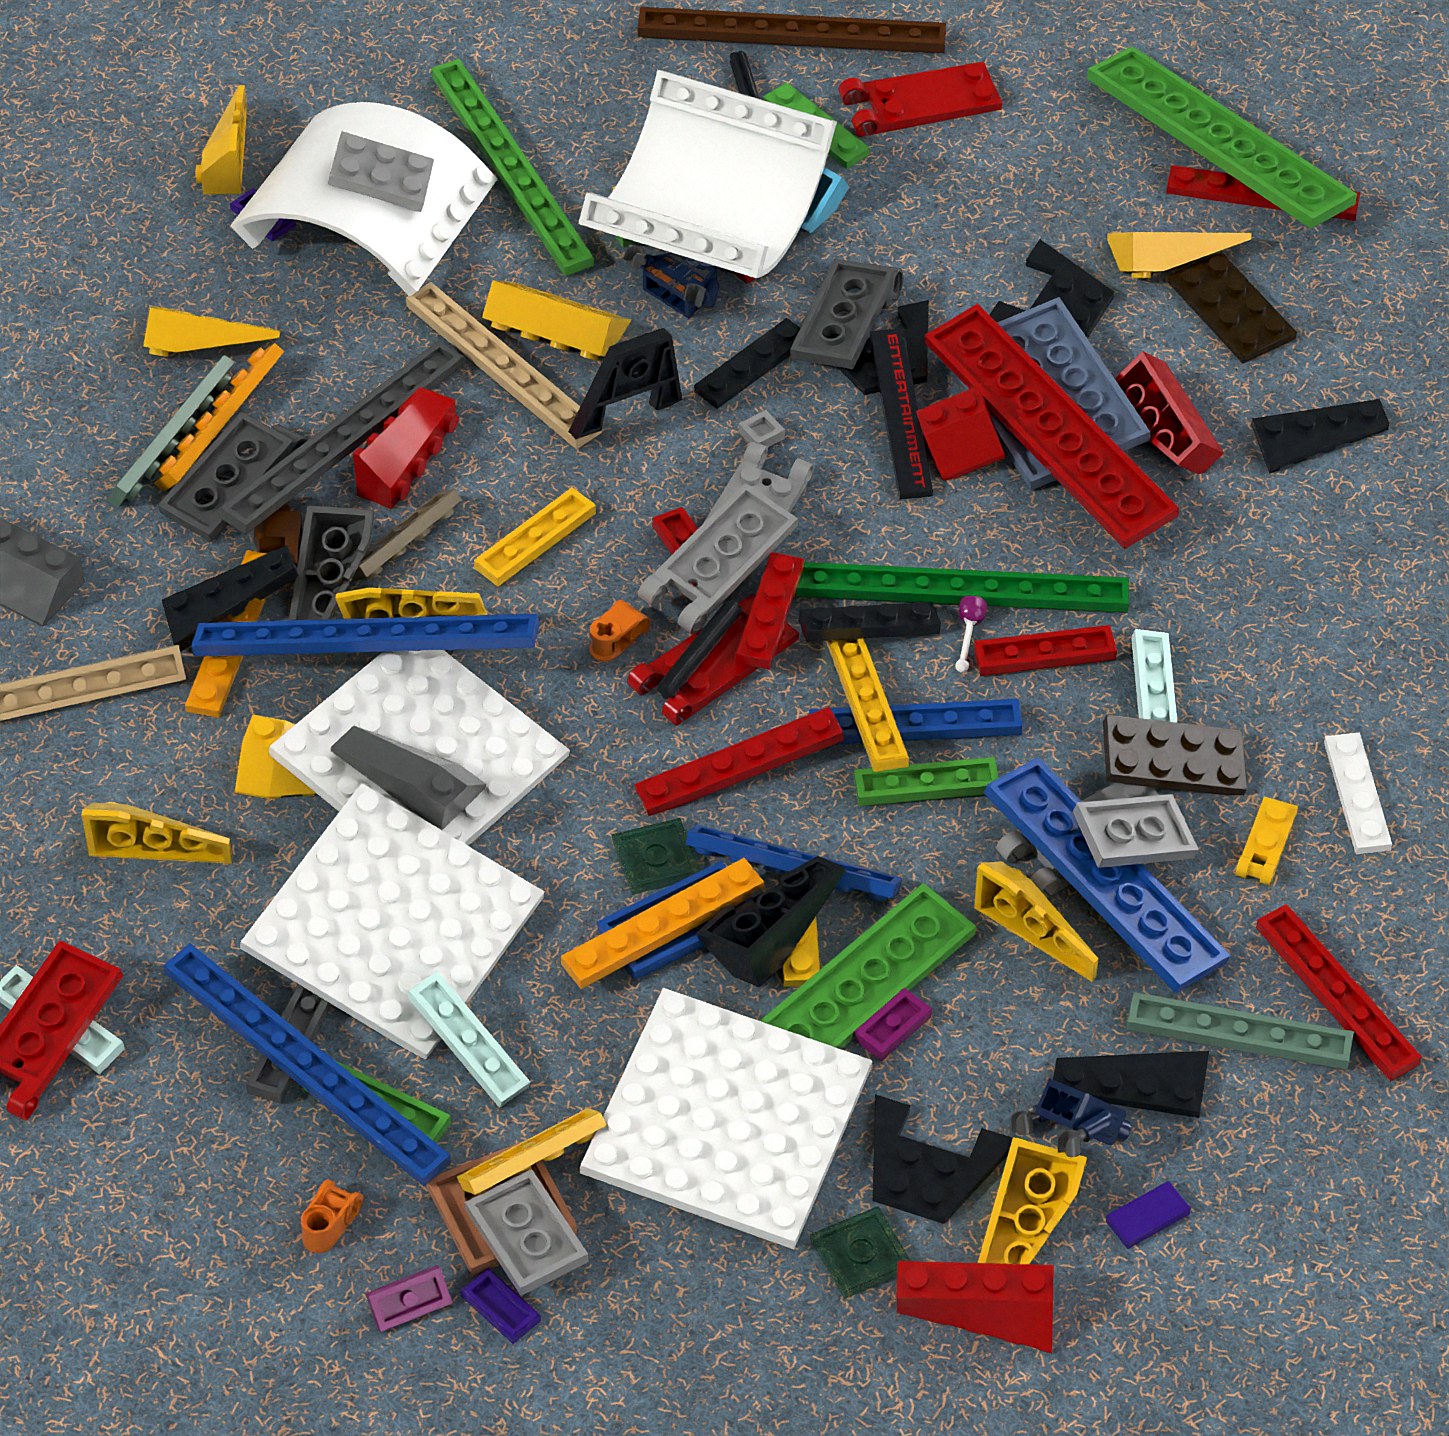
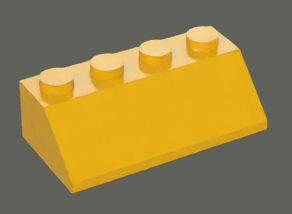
(553, 318)

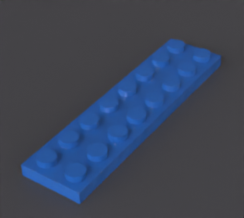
(1123, 895)

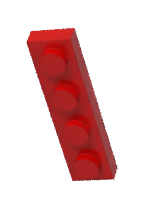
(769, 610)
(1045, 650)

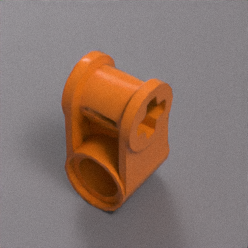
(616, 631)
(331, 1211)

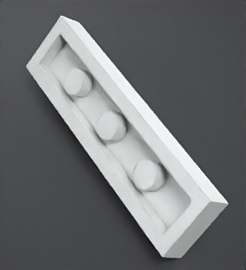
(1358, 793)

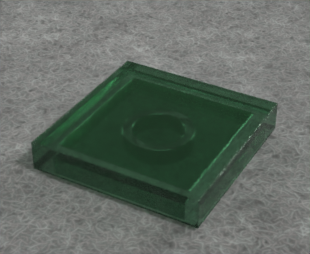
(655, 855)
(859, 1251)

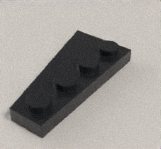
(1305, 433)
(227, 593)
(1142, 1081)

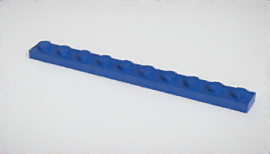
(366, 635)
(308, 1065)

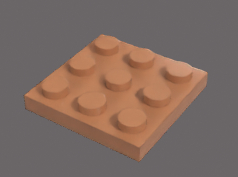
(450, 1203)

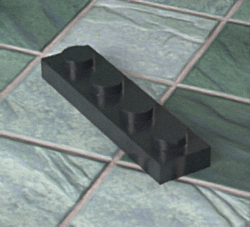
(748, 364)
(869, 621)

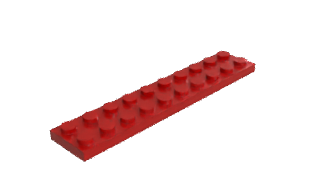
(1052, 426)

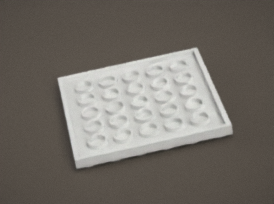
(434, 707)
(385, 909)
(727, 1118)

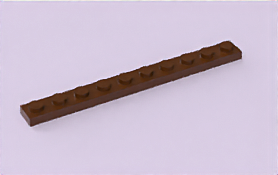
(792, 29)

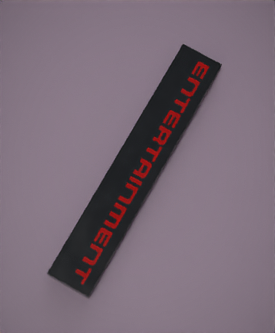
(900, 414)

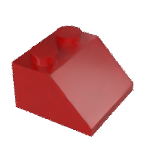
(961, 434)

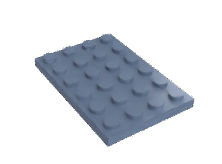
(1067, 356)

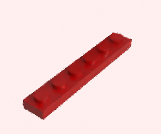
(1226, 188)
(739, 762)
(1338, 992)

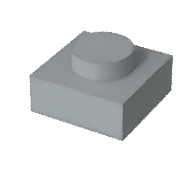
(762, 429)

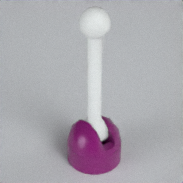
(971, 612)

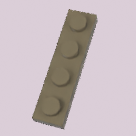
(411, 528)

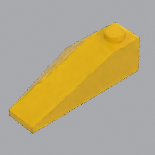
(224, 152)
(1161, 251)
(184, 331)
(407, 603)
(258, 771)
(140, 834)
(1022, 908)
(1030, 1201)

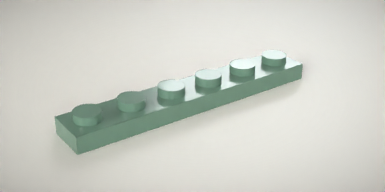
(166, 441)
(1240, 1030)

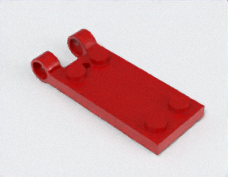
(921, 98)
(712, 677)
(51, 1021)

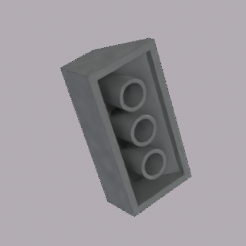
(35, 574)

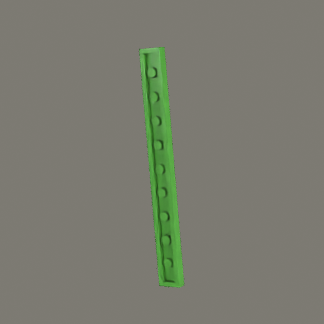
(512, 167)

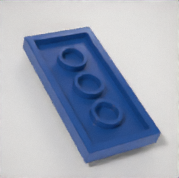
(677, 947)

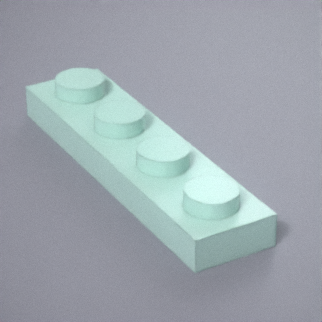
(1153, 675)
(468, 1039)
(96, 1046)

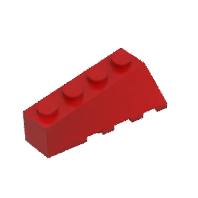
(1168, 413)
(403, 447)
(982, 1298)

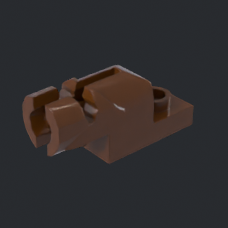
(278, 530)

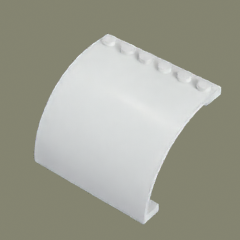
(716, 177)
(400, 237)

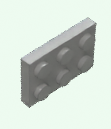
(381, 171)
(1135, 830)
(526, 1232)

